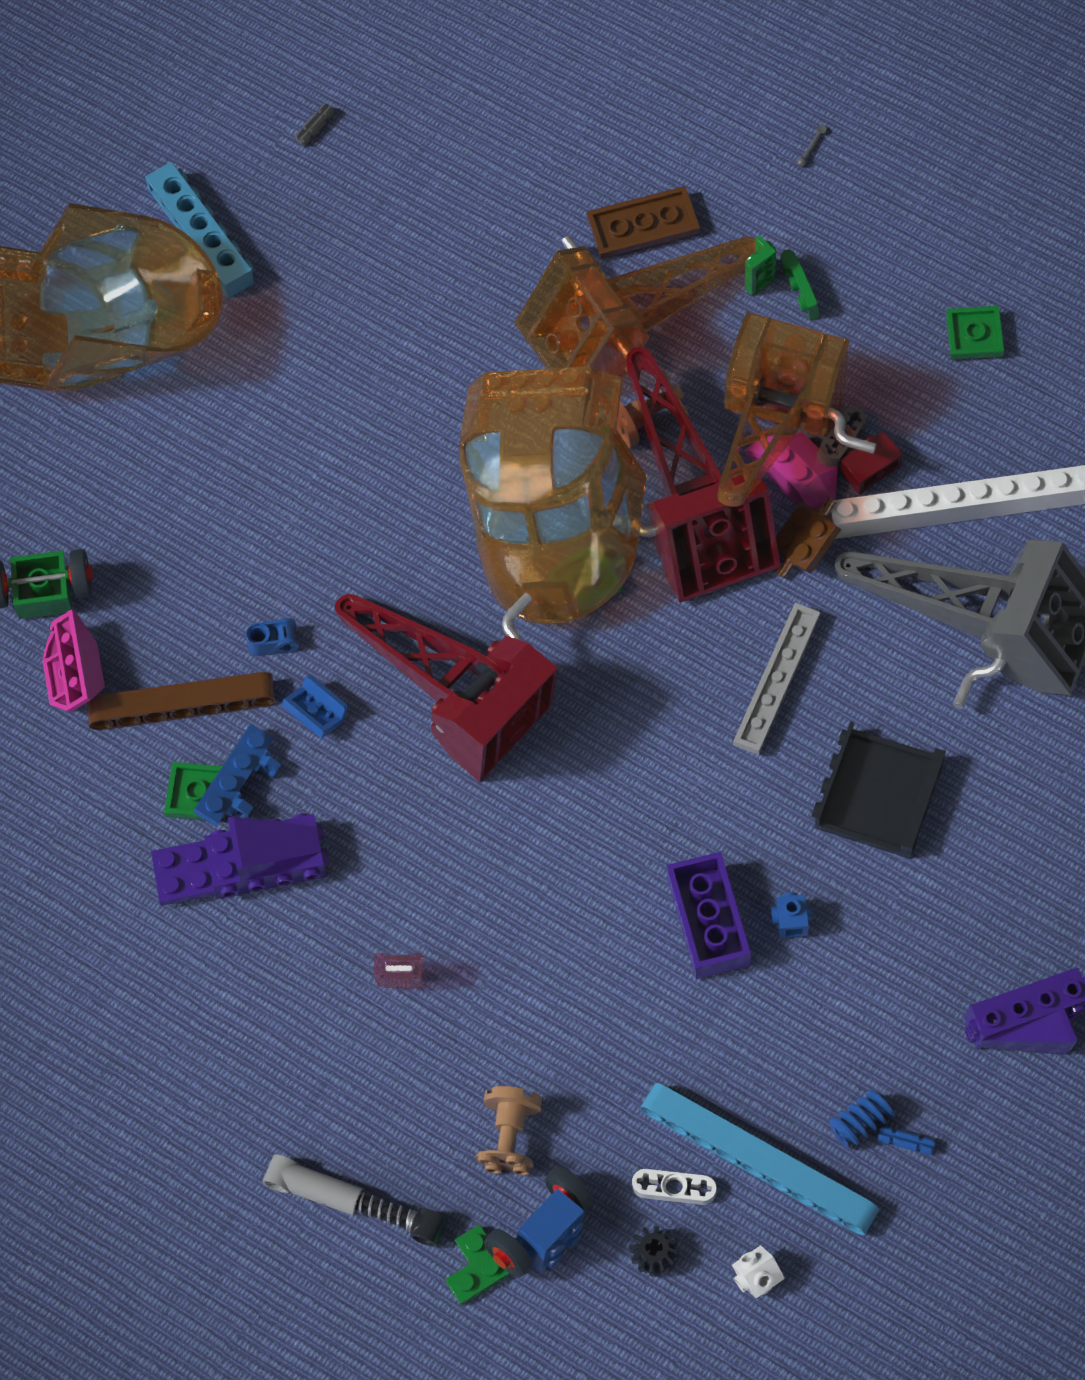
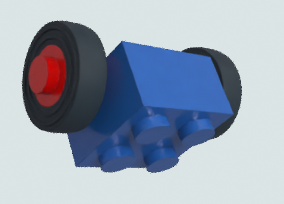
(547, 1230)

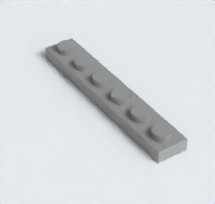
(776, 678)

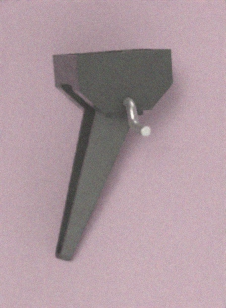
(1023, 648)

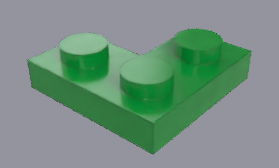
(482, 1269)

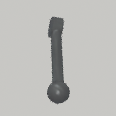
(821, 131)

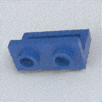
(316, 707)

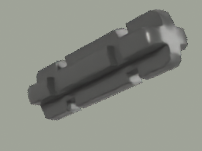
(314, 124)

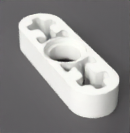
(696, 1181)

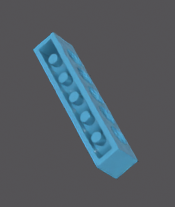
(169, 180)

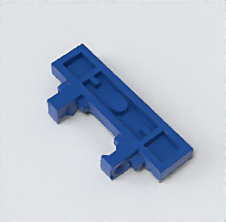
(223, 793)

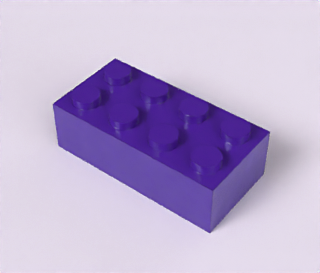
(708, 915)

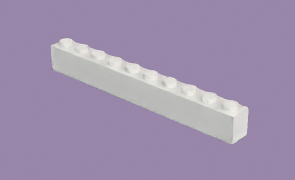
(959, 502)

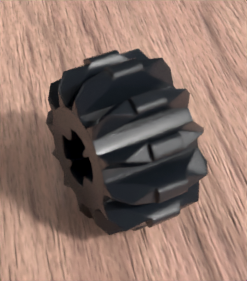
(663, 1256)

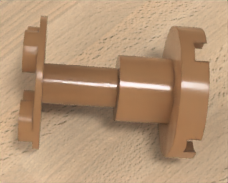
(630, 417)
(510, 1119)

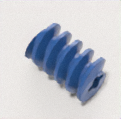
(861, 1117)

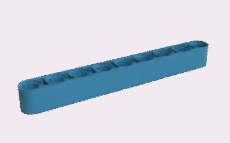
(760, 1159)

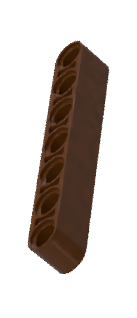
(181, 701)

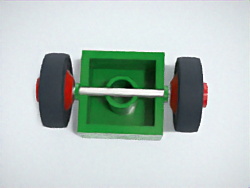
(43, 582)

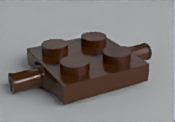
(806, 537)

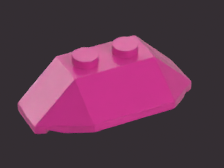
(799, 471)
(71, 663)

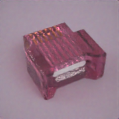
(399, 970)

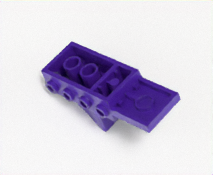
(242, 860)
(1030, 1016)

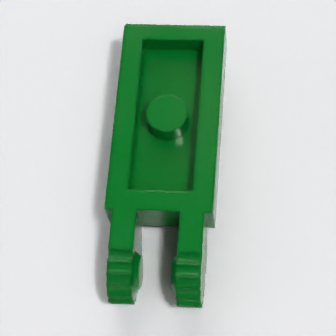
(799, 282)

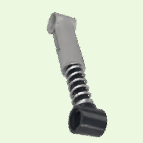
(288, 1176)

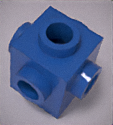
(791, 915)

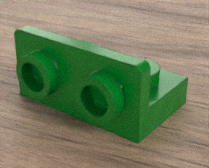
(760, 266)

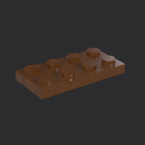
(643, 222)

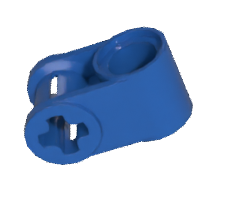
(273, 636)

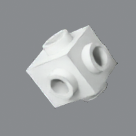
(757, 1272)

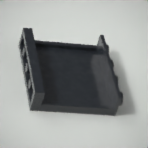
(878, 792)

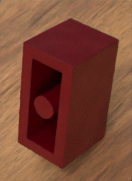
(866, 469)

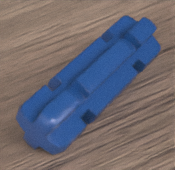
(906, 1140)

